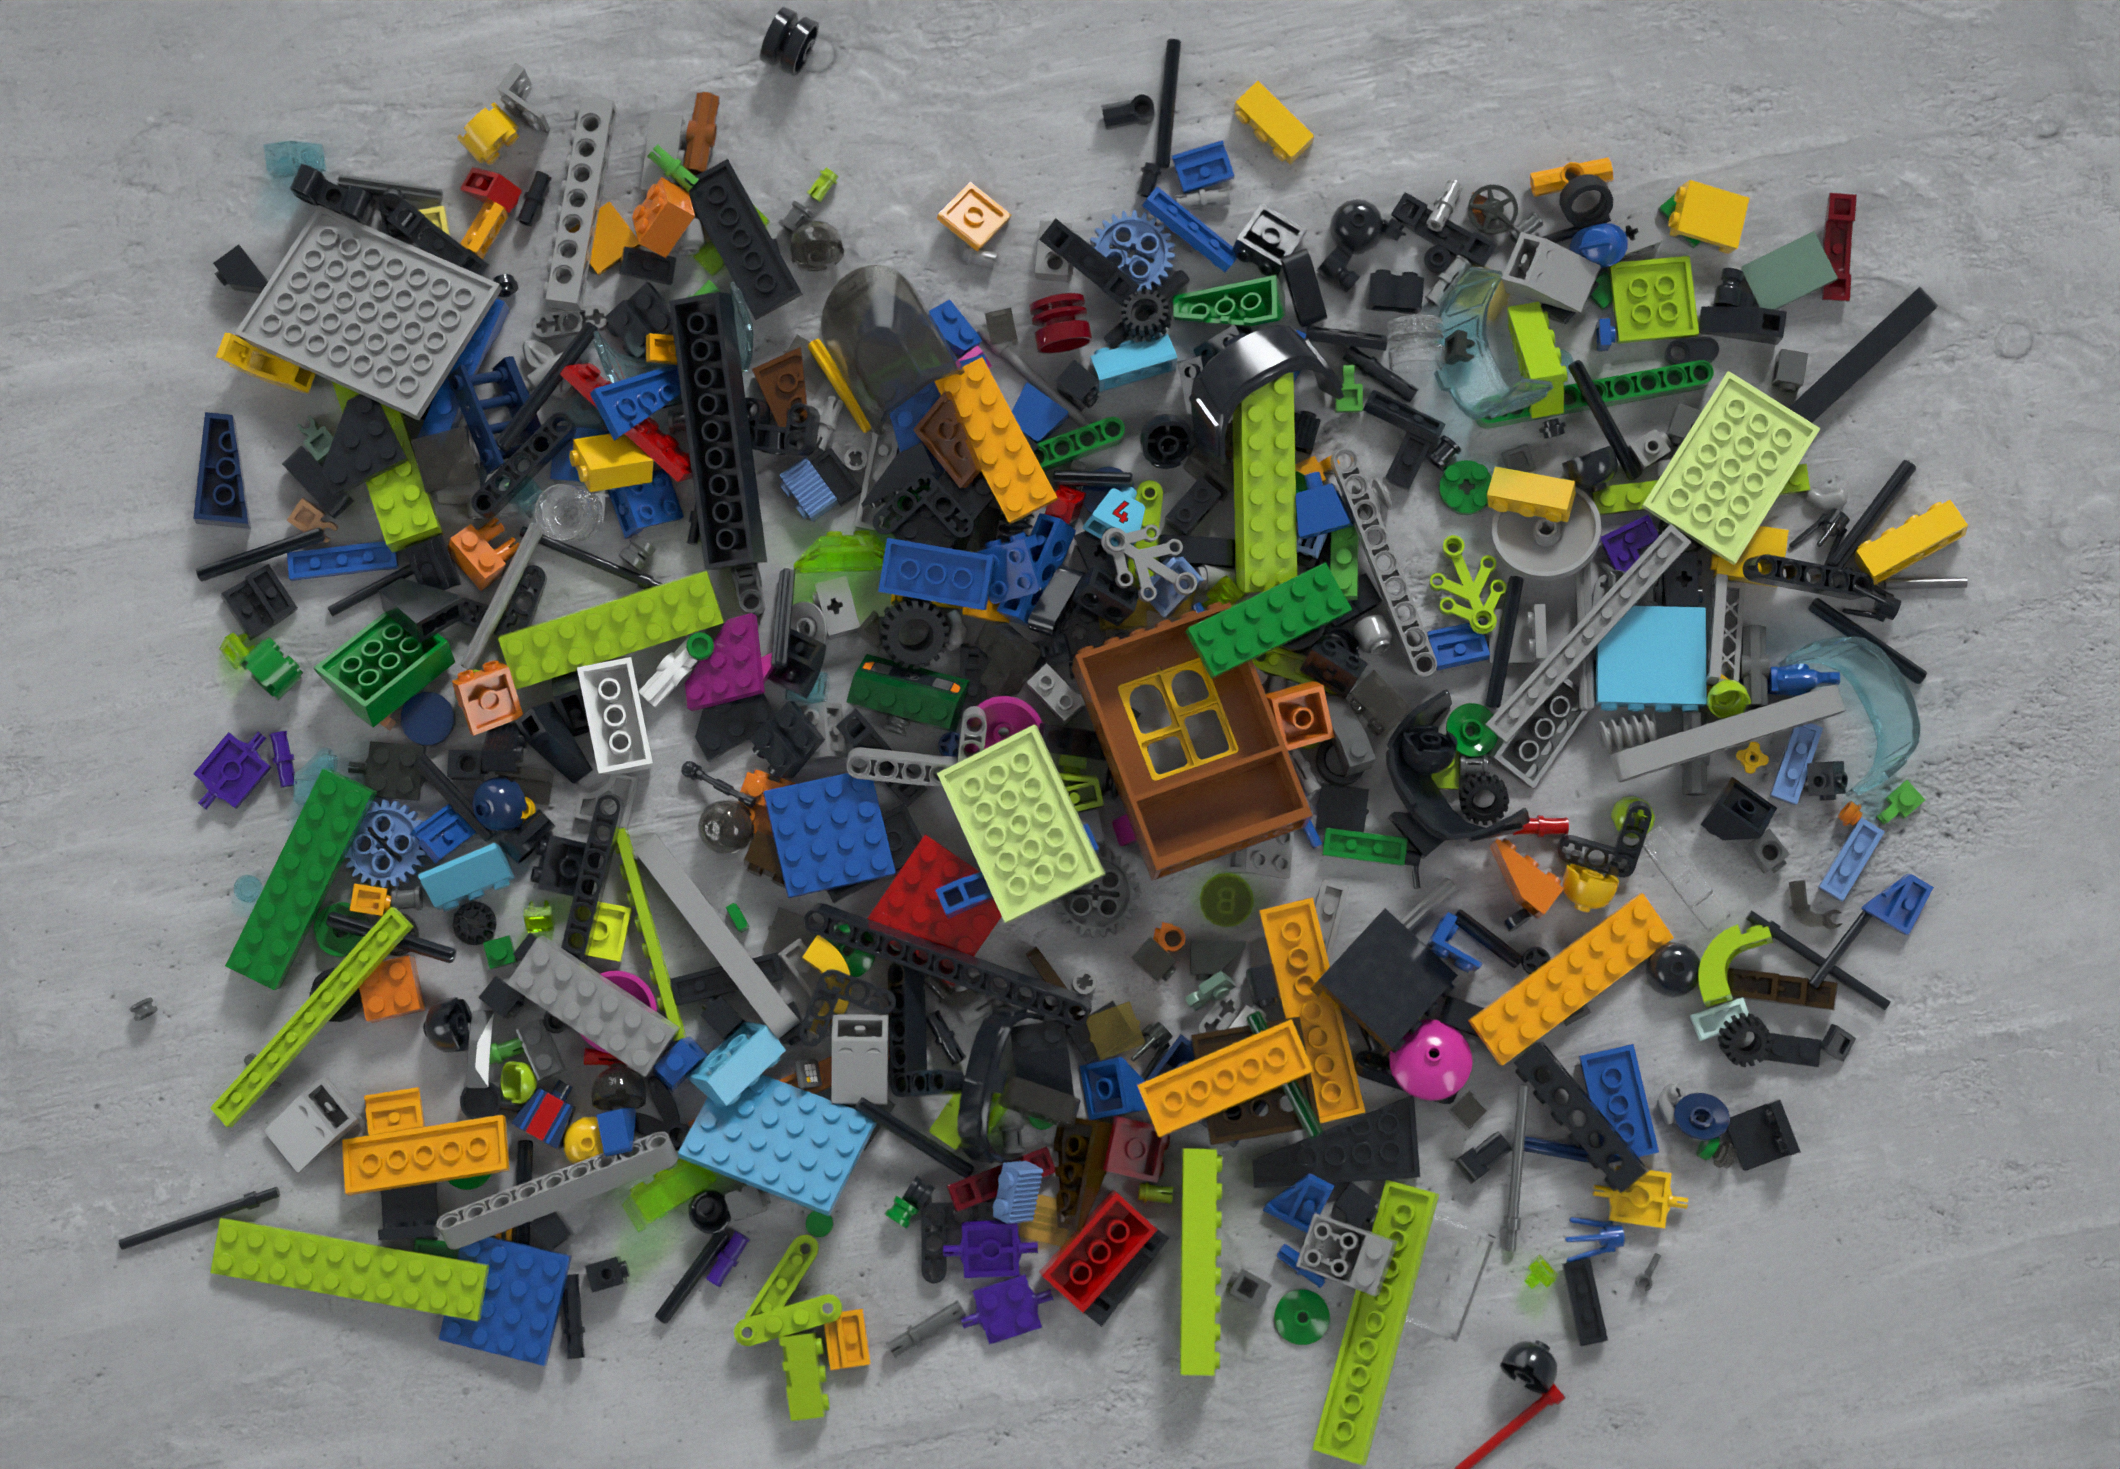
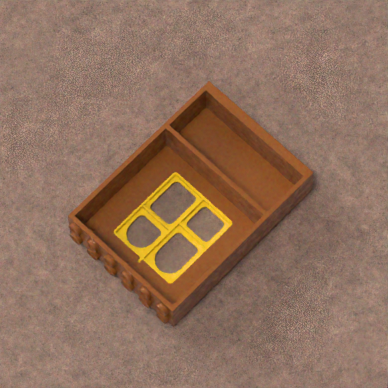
(1210, 802)

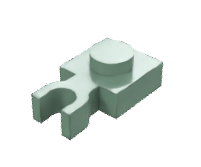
(318, 440)
(1212, 989)

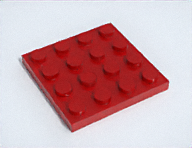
(915, 907)

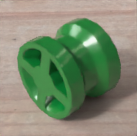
(901, 1212)

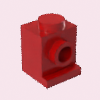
(1068, 504)

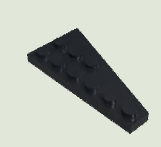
(1362, 1149)

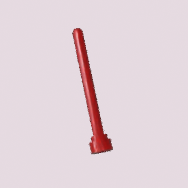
(1553, 1396)

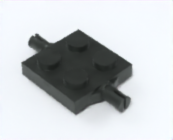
(392, 770)

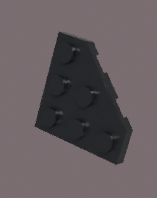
(361, 446)
(731, 724)

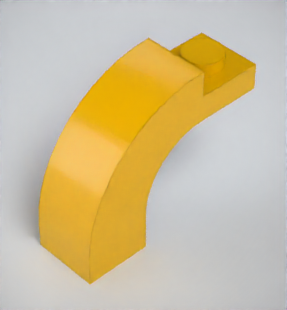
(263, 365)
(824, 957)

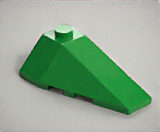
(1238, 303)

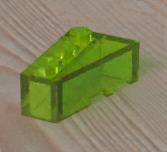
(666, 1192)

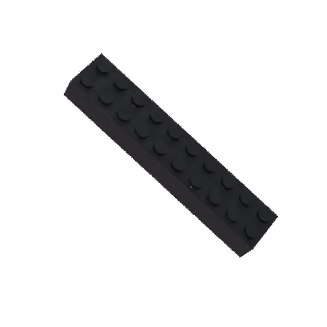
(718, 431)

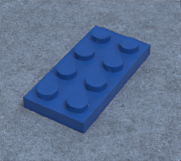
(936, 574)
(1618, 1092)

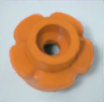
(1850, 814)

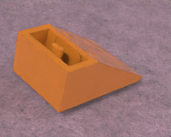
(1526, 882)

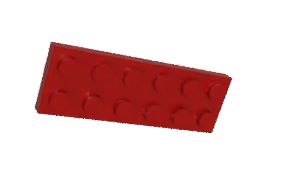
(646, 435)

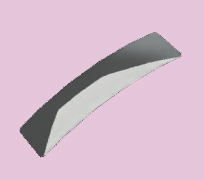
(479, 1049)

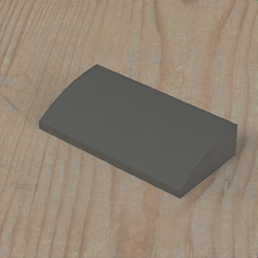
(1541, 737)

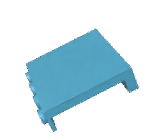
(1654, 660)

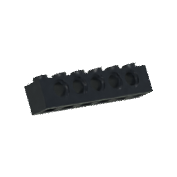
(1632, 1166)

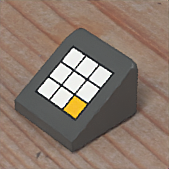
(808, 1074)

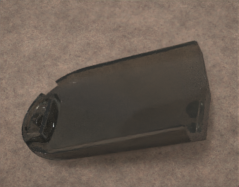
(883, 340)

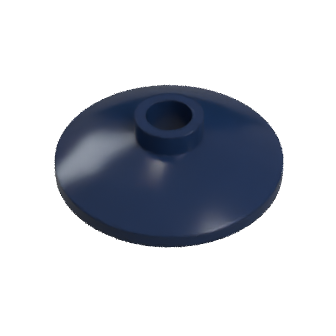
(1704, 1108)

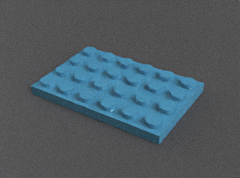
(781, 1142)

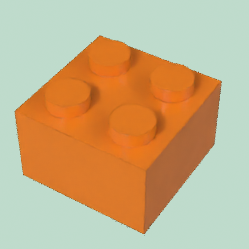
(663, 217)
(1301, 714)
(392, 990)

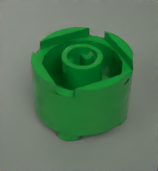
(271, 669)

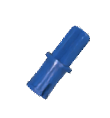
(1290, 1257)

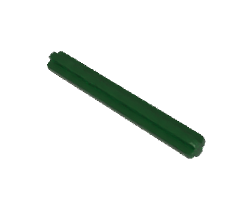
(1292, 1088)

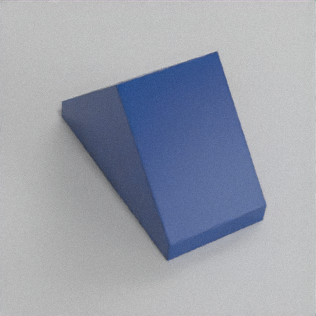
(617, 1130)

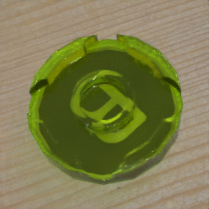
(1226, 900)

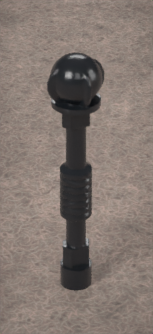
(694, 771)

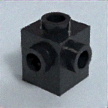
(1826, 779)

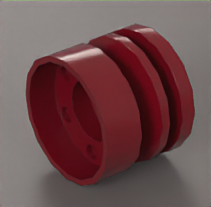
(1060, 323)

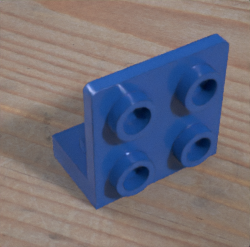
(646, 504)
(1444, 932)

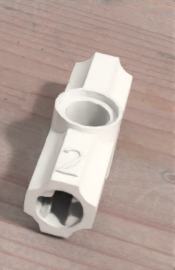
(670, 674)

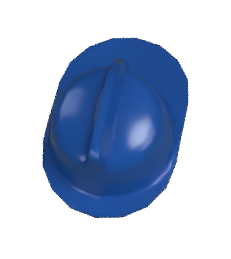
(1600, 244)

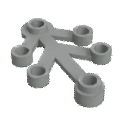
(1145, 560)

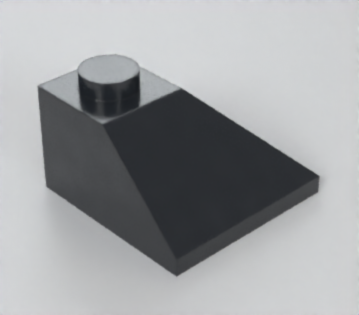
(1738, 813)

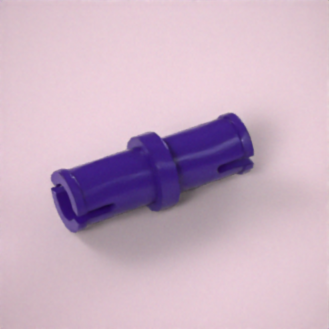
(283, 758)
(727, 1259)

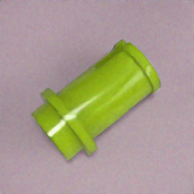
(822, 184)
(1155, 1193)

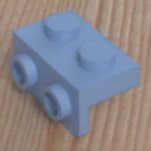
(1167, 599)

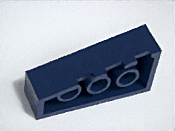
(220, 481)

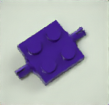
(232, 770)
(990, 1249)
(1007, 1309)

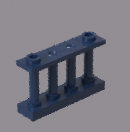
(514, 396)

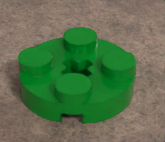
(1455, 475)
(328, 937)

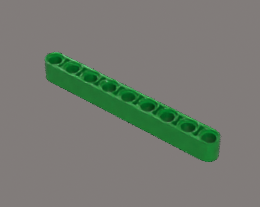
(1630, 381)
(1070, 439)

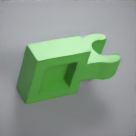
(1352, 393)
(1902, 802)

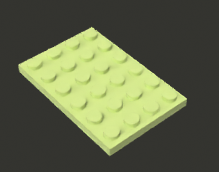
(1730, 467)
(1021, 824)

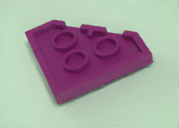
(732, 669)

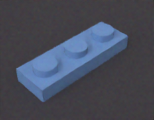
(1793, 765)
(1851, 859)

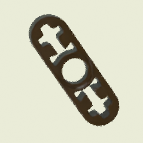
(1047, 972)

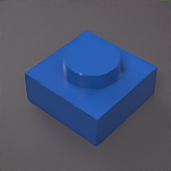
(1604, 334)

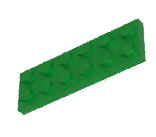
(1268, 620)

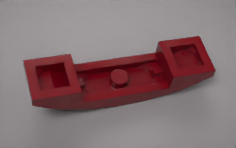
(1838, 243)
(985, 1184)

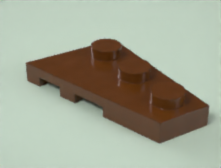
(783, 384)
(949, 441)

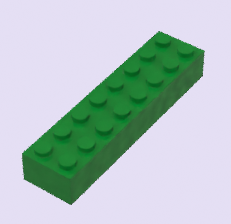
(301, 879)

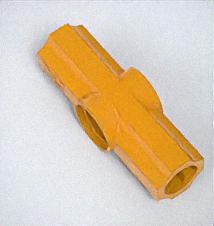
(1554, 179)

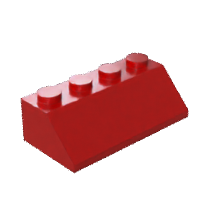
(1098, 1252)

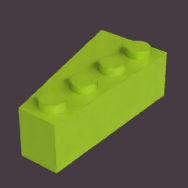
(1537, 355)

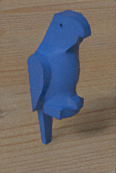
(1798, 679)

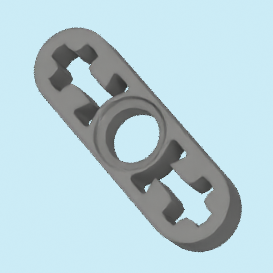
(552, 332)

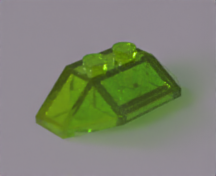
(842, 553)

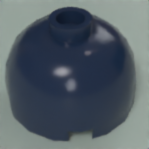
(499, 804)

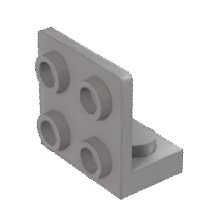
(514, 91)
(1529, 636)
(825, 718)
(1266, 858)

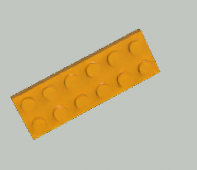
(998, 442)
(1225, 1078)
(425, 1155)

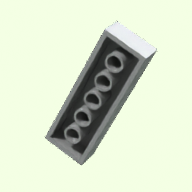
(593, 1005)

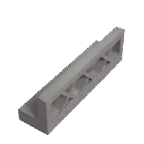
(1717, 632)

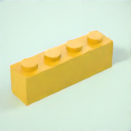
(1911, 542)

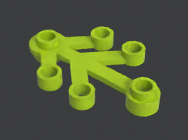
(1469, 590)

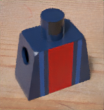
(547, 1115)

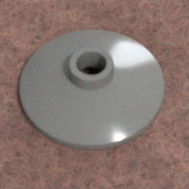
(809, 621)

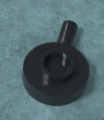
(485, 1102)

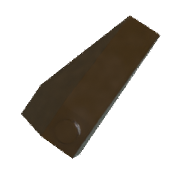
(1079, 1169)

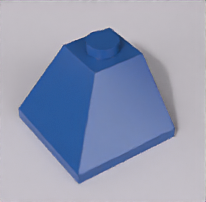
(1111, 1088)

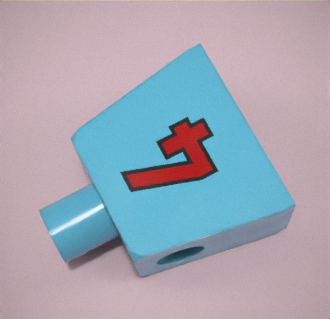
(1116, 511)

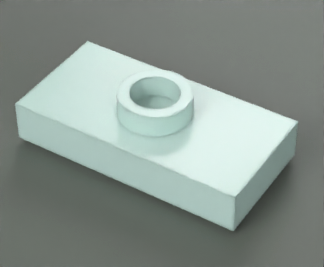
(1709, 1021)

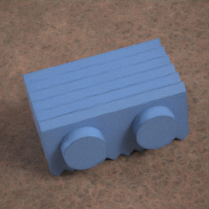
(808, 489)
(1017, 1192)

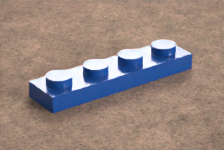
(1190, 229)
(341, 560)

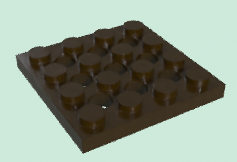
(1251, 1125)

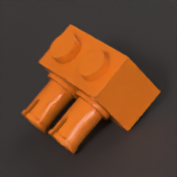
(477, 557)

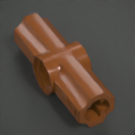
(701, 132)

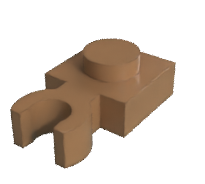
(308, 517)

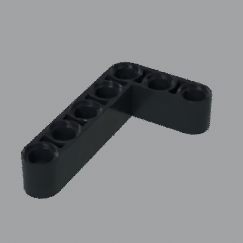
(909, 1043)

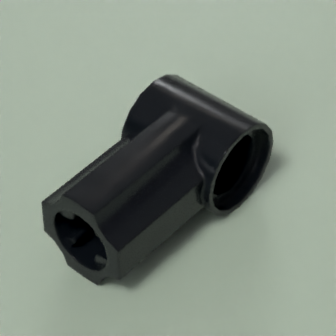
(1125, 113)
(521, 841)
(1477, 1160)

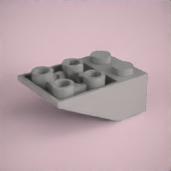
(1549, 274)
(859, 1058)
(312, 1123)
(1346, 1254)

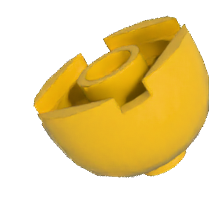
(1588, 887)
(583, 1140)

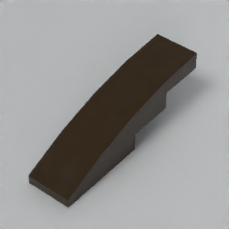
(1781, 989)

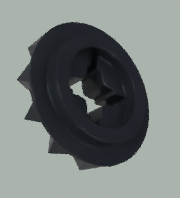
(478, 935)

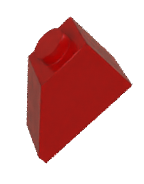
(491, 188)

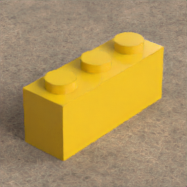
(1273, 123)
(1531, 494)

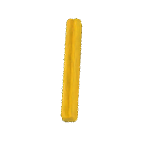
(836, 379)

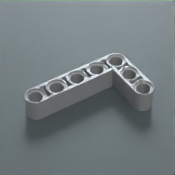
(927, 762)

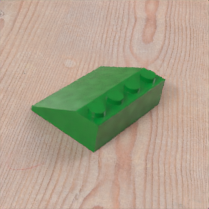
(383, 668)

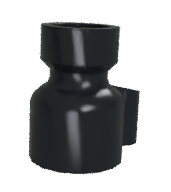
(1335, 267)
(1729, 293)

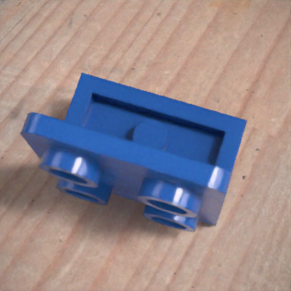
(1013, 568)

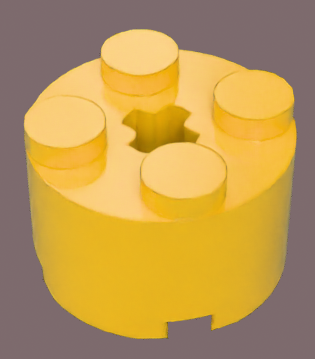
(488, 134)

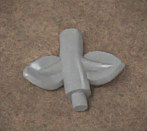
(541, 358)

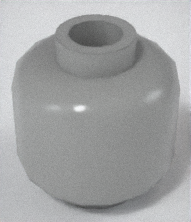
(691, 239)
(1373, 634)

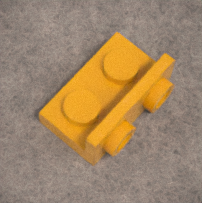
(484, 229)

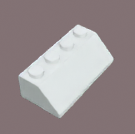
(615, 717)

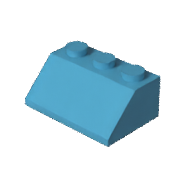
(1133, 362)
(467, 877)
(737, 1063)

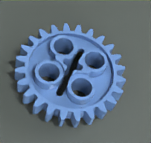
(1139, 231)
(368, 862)

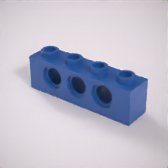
(1053, 540)

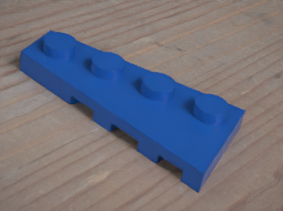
(636, 398)

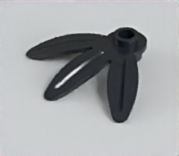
(667, 1109)

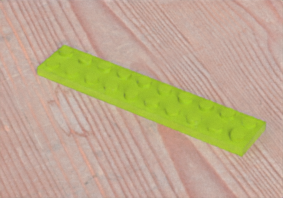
(350, 1269)
(1375, 1328)

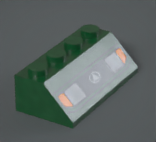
(908, 693)

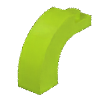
(1720, 954)

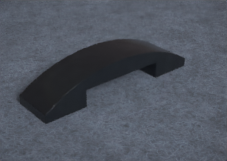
(433, 239)
(1457, 240)
(1089, 261)
(862, 734)
(1117, 1289)

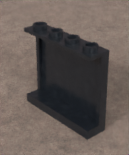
(1387, 981)

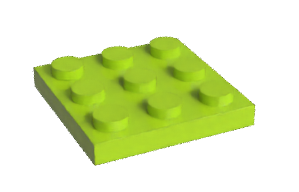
(1653, 299)

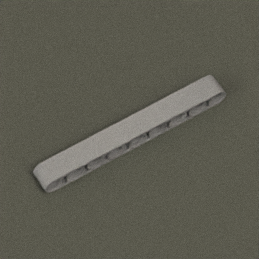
(1394, 571)
(1728, 733)
(717, 936)
(556, 1191)

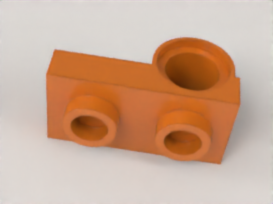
(1160, 933)

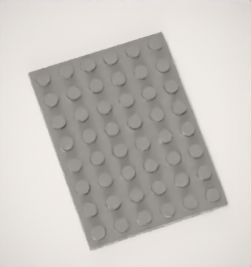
(368, 312)

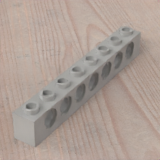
(571, 295)

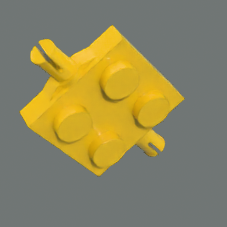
(1644, 1201)

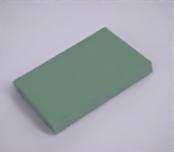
(1789, 272)

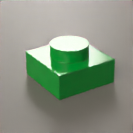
(500, 952)

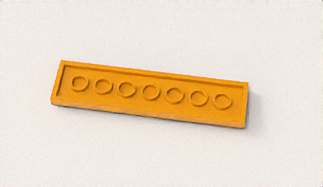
(1299, 962)
(1570, 979)

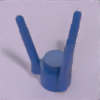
(1610, 1237)

